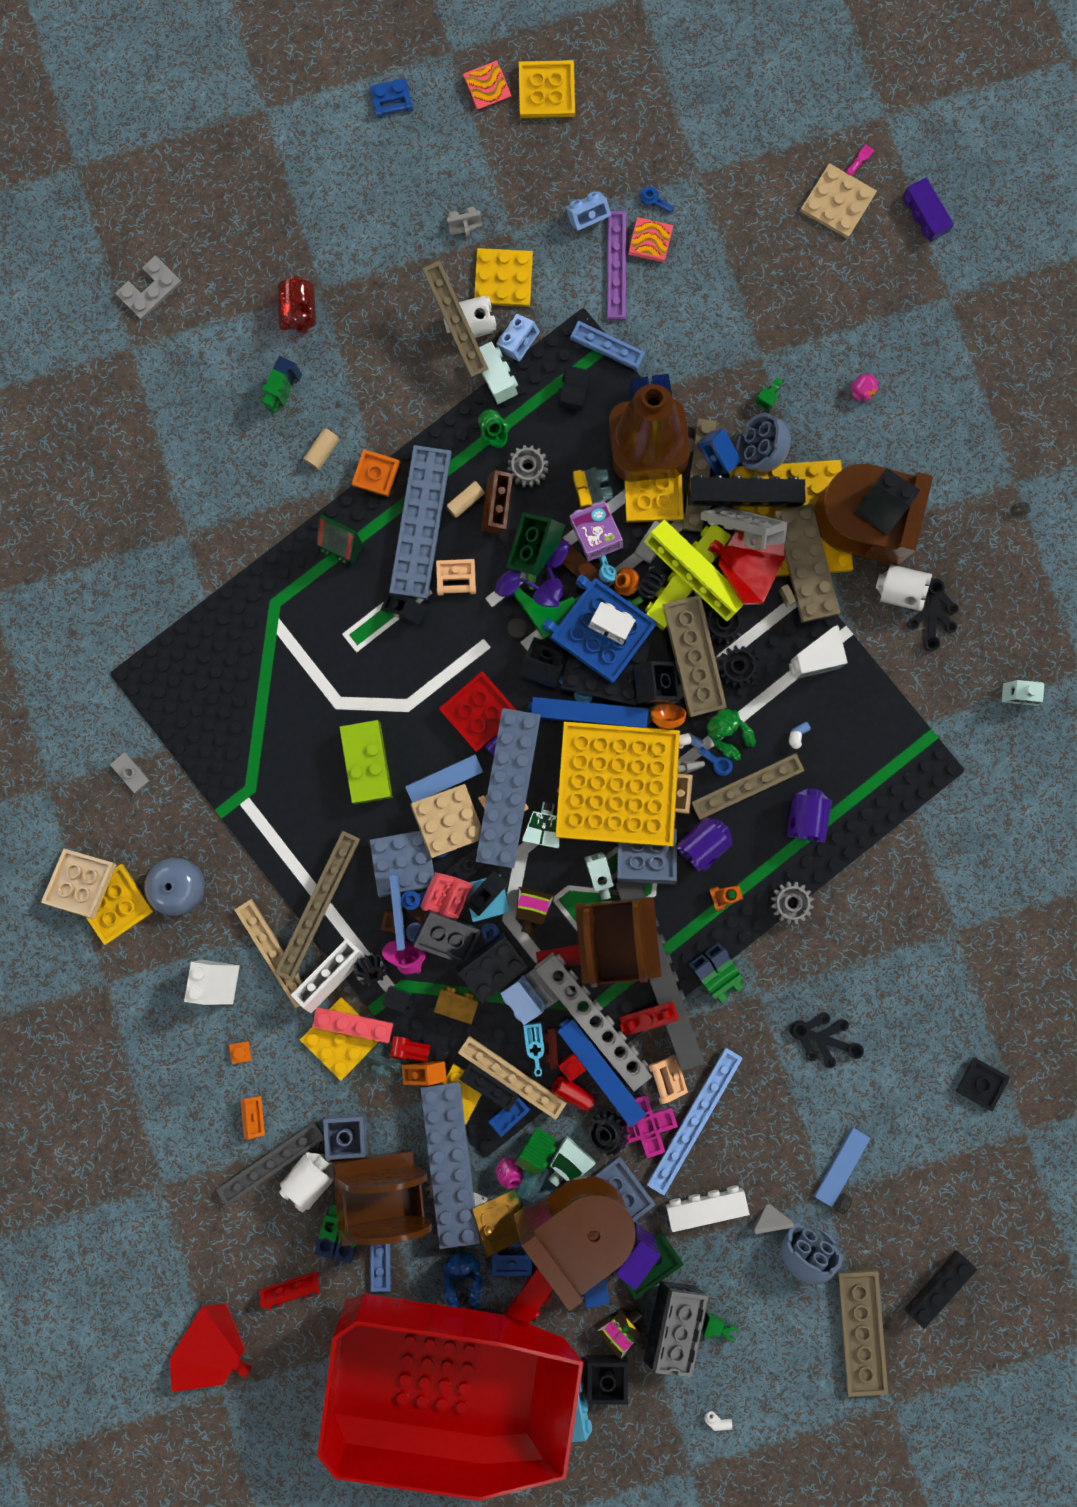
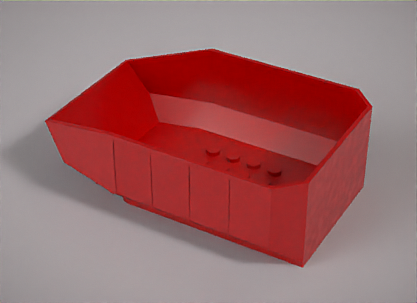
(446, 1400)

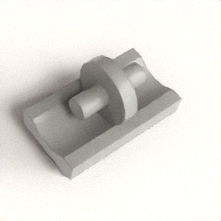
(465, 222)

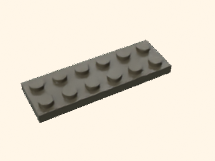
(808, 564)
(694, 656)
(862, 1333)

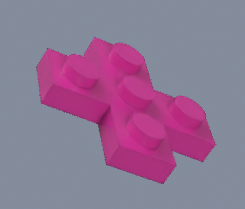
(650, 1126)

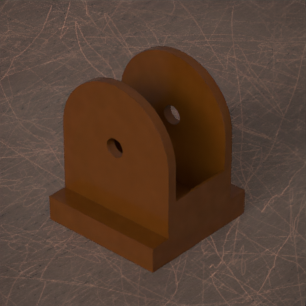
(854, 536)
(618, 941)
(379, 1199)
(577, 1235)

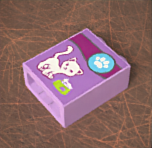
(596, 531)

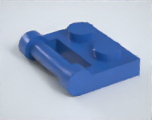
(391, 92)
(511, 1263)

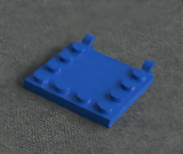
(588, 645)

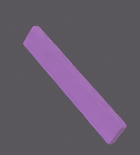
(616, 266)

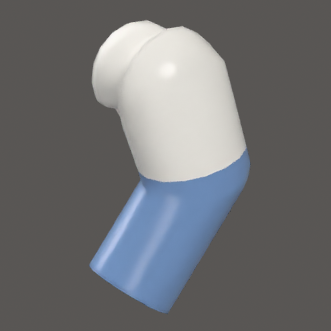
(796, 735)
(689, 738)

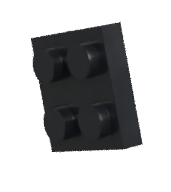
(982, 1084)

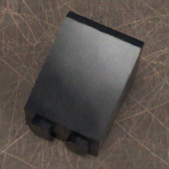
(886, 501)

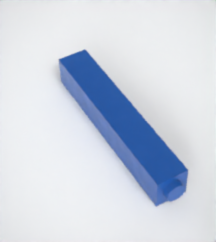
(588, 712)
(601, 1071)

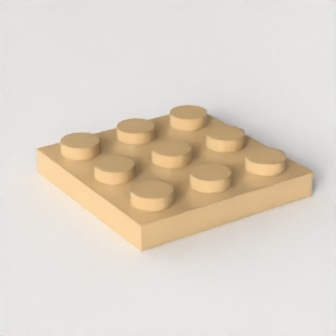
(838, 201)
(447, 821)
(78, 883)

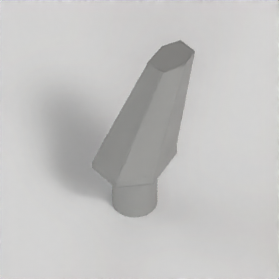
(687, 767)

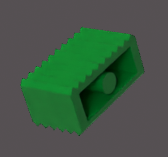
(535, 1152)

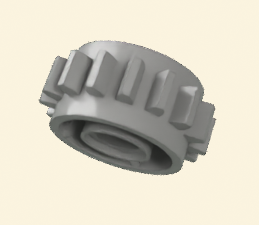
(531, 456)
(802, 906)

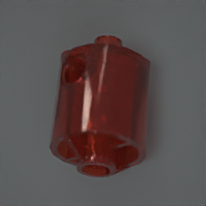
(296, 304)

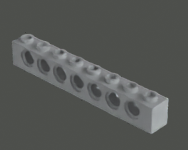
(634, 1077)

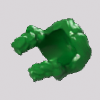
(724, 725)

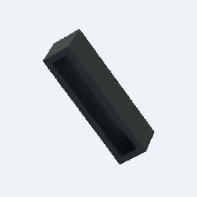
(940, 1289)

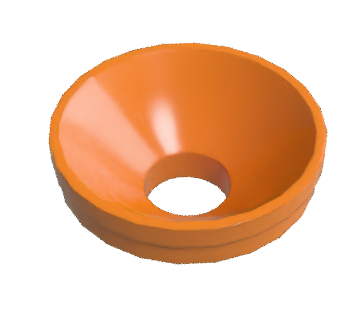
(668, 716)

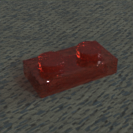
(551, 1056)

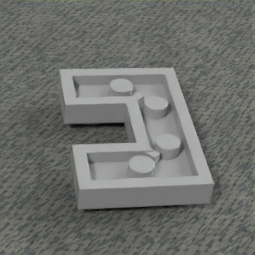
(164, 284)

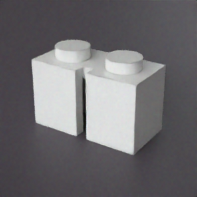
(613, 621)

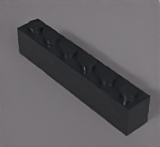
(746, 491)

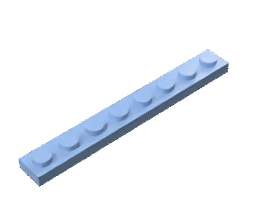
(694, 1121)

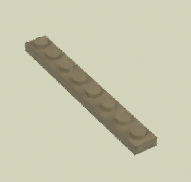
(317, 906)

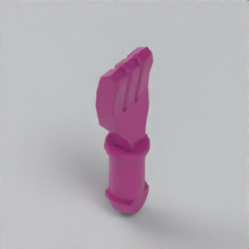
(863, 156)

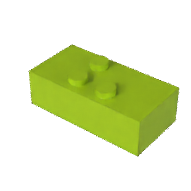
(366, 762)

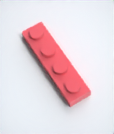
(352, 1024)

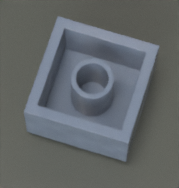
(345, 1136)

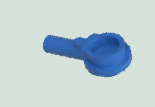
(649, 196)
(722, 765)
(410, 900)

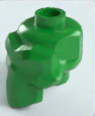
(493, 428)

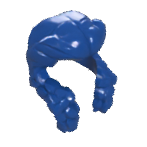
(456, 1267)

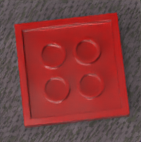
(476, 711)

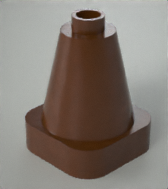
(649, 436)

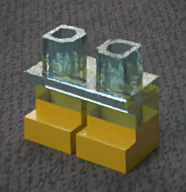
(588, 487)

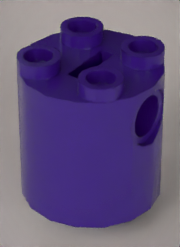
(809, 815)
(705, 843)

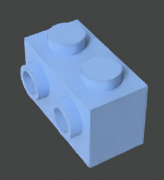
(588, 210)
(517, 337)
(523, 1000)

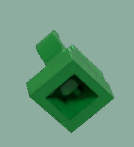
(768, 396)
(715, 1326)

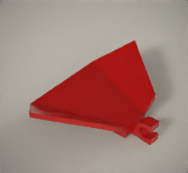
(749, 569)
(208, 1351)

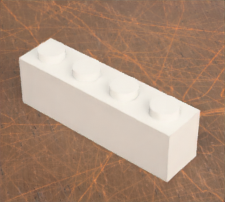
(327, 976)
(707, 1209)

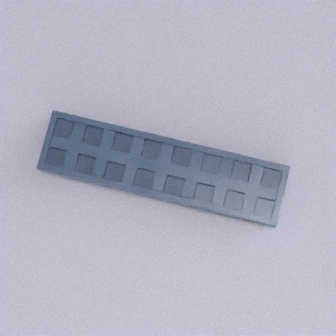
(420, 522)
(508, 788)
(449, 1164)

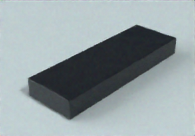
(489, 1087)

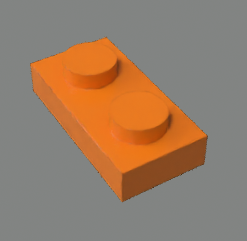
(252, 1117)

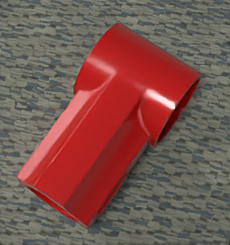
(405, 1049)

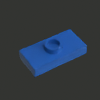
(504, 1120)

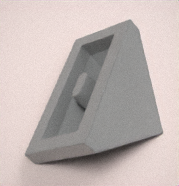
(771, 1220)

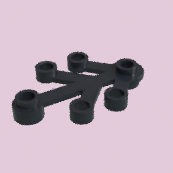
(933, 612)
(822, 1038)

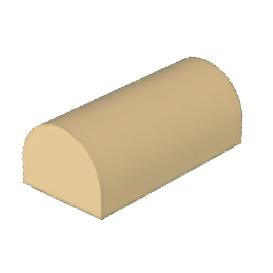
(321, 448)
(465, 499)
(683, 793)

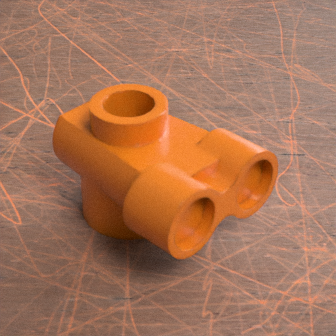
(721, 897)

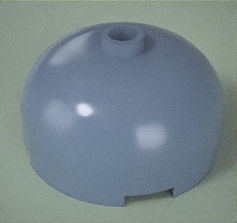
(764, 443)
(186, 884)
(804, 1262)

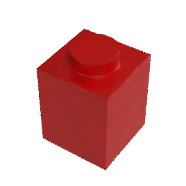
(571, 1067)

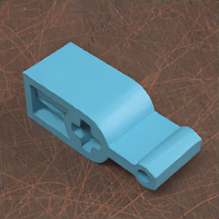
(530, 1042)

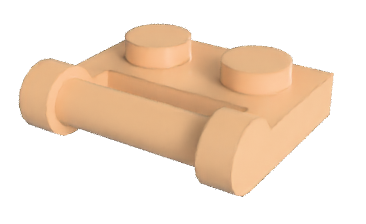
(456, 570)
(672, 1076)

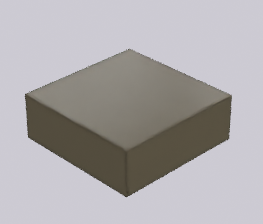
(787, 595)

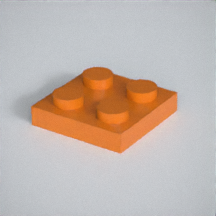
(375, 473)

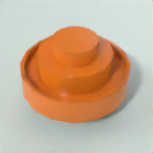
(626, 581)

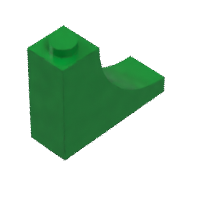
(539, 614)

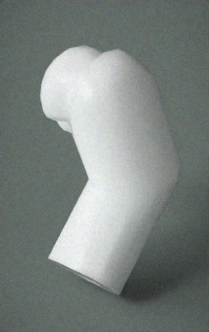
(716, 1423)

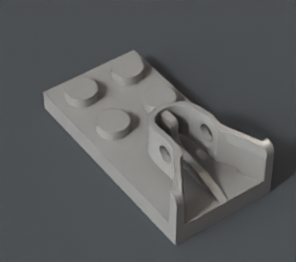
(755, 527)

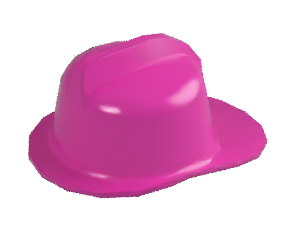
(407, 960)

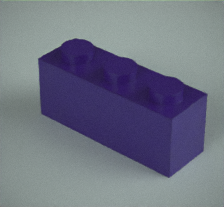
(927, 209)

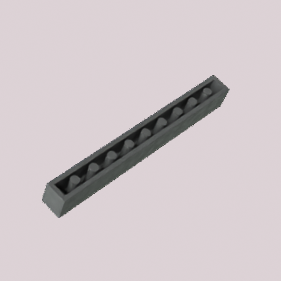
(665, 990)

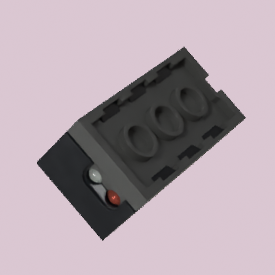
(675, 1329)

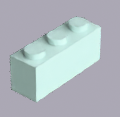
(497, 377)

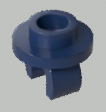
(489, 932)

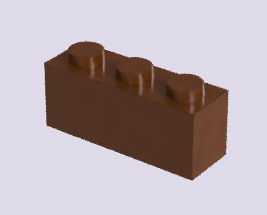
(496, 502)

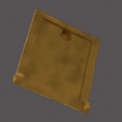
(497, 1223)

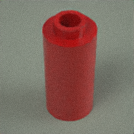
(573, 1094)

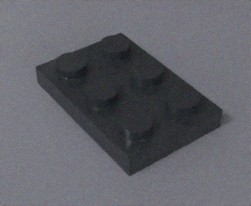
(446, 937)

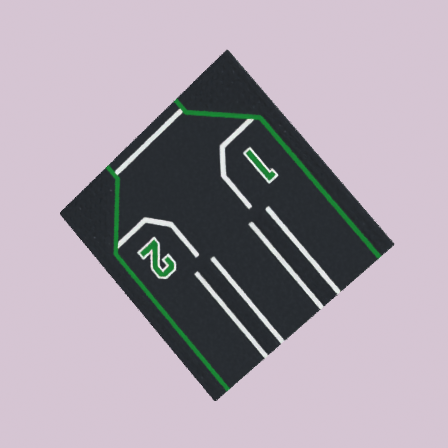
(298, 646)

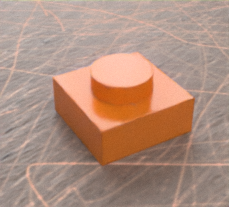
(240, 1052)

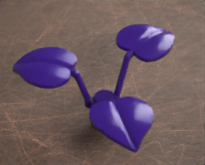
(551, 590)

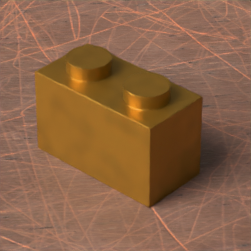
(456, 1005)

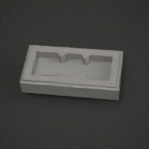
(130, 772)

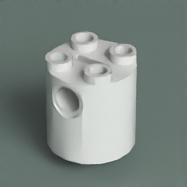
(474, 307)
(903, 587)
(307, 1180)

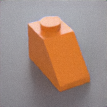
(424, 1073)

